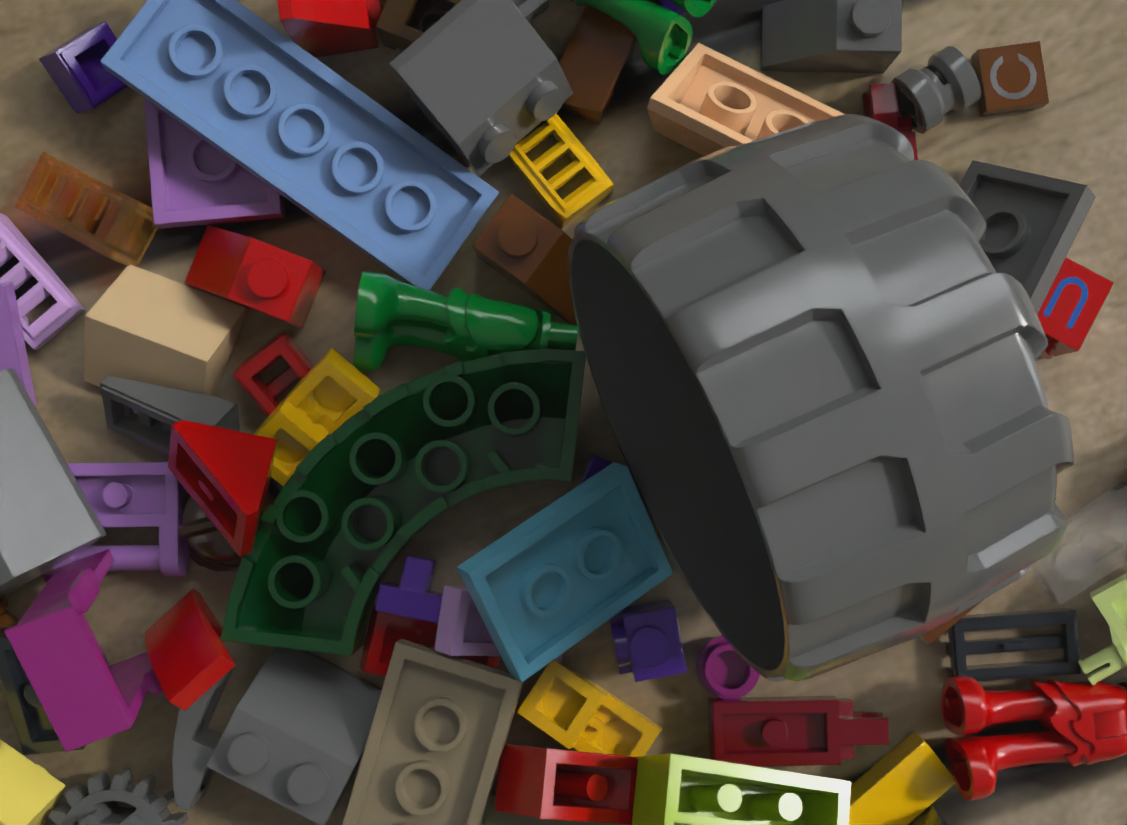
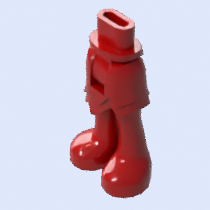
(1081, 723)

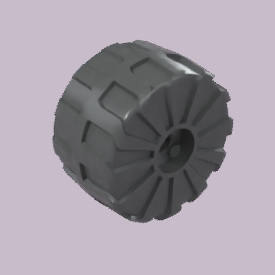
(822, 391)

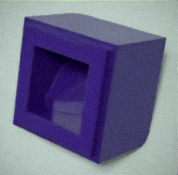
(78, 68)

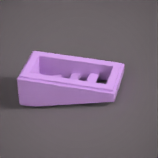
(32, 264)

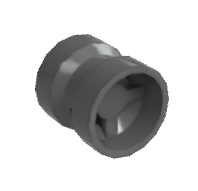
(936, 89)

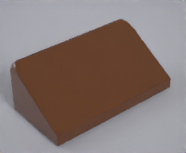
(596, 63)

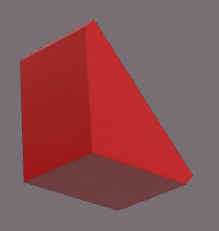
(225, 476)

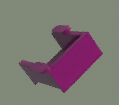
(66, 664)

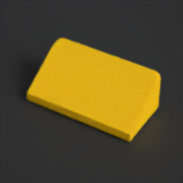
(899, 785)

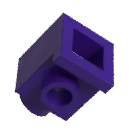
(648, 641)

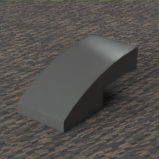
(194, 747)

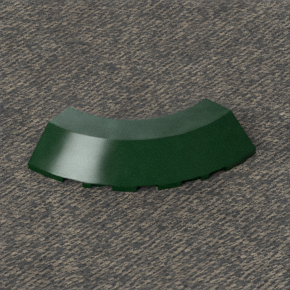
(390, 476)

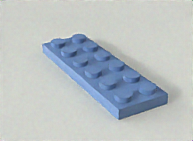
(303, 132)

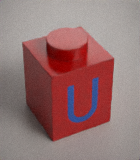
(1071, 307)

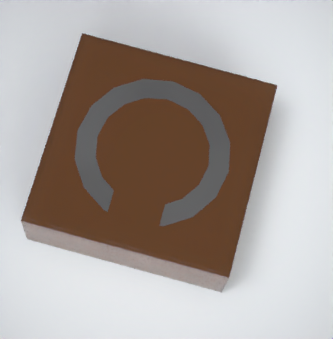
(1010, 78)

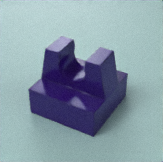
(414, 594)

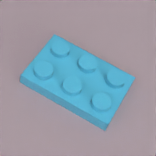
(566, 570)

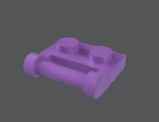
(136, 497)

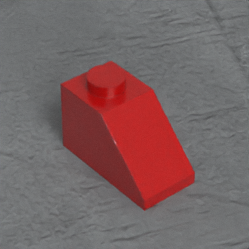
(331, 25)
(256, 275)
(566, 784)

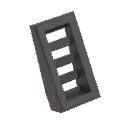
(159, 409)

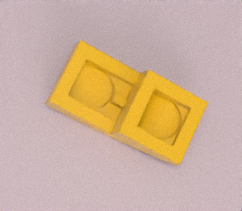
(314, 409)
(586, 715)

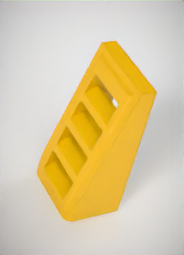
(580, 200)

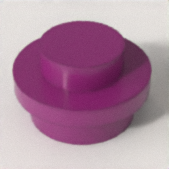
(724, 670)

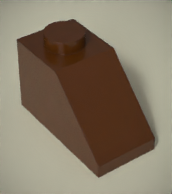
(529, 254)

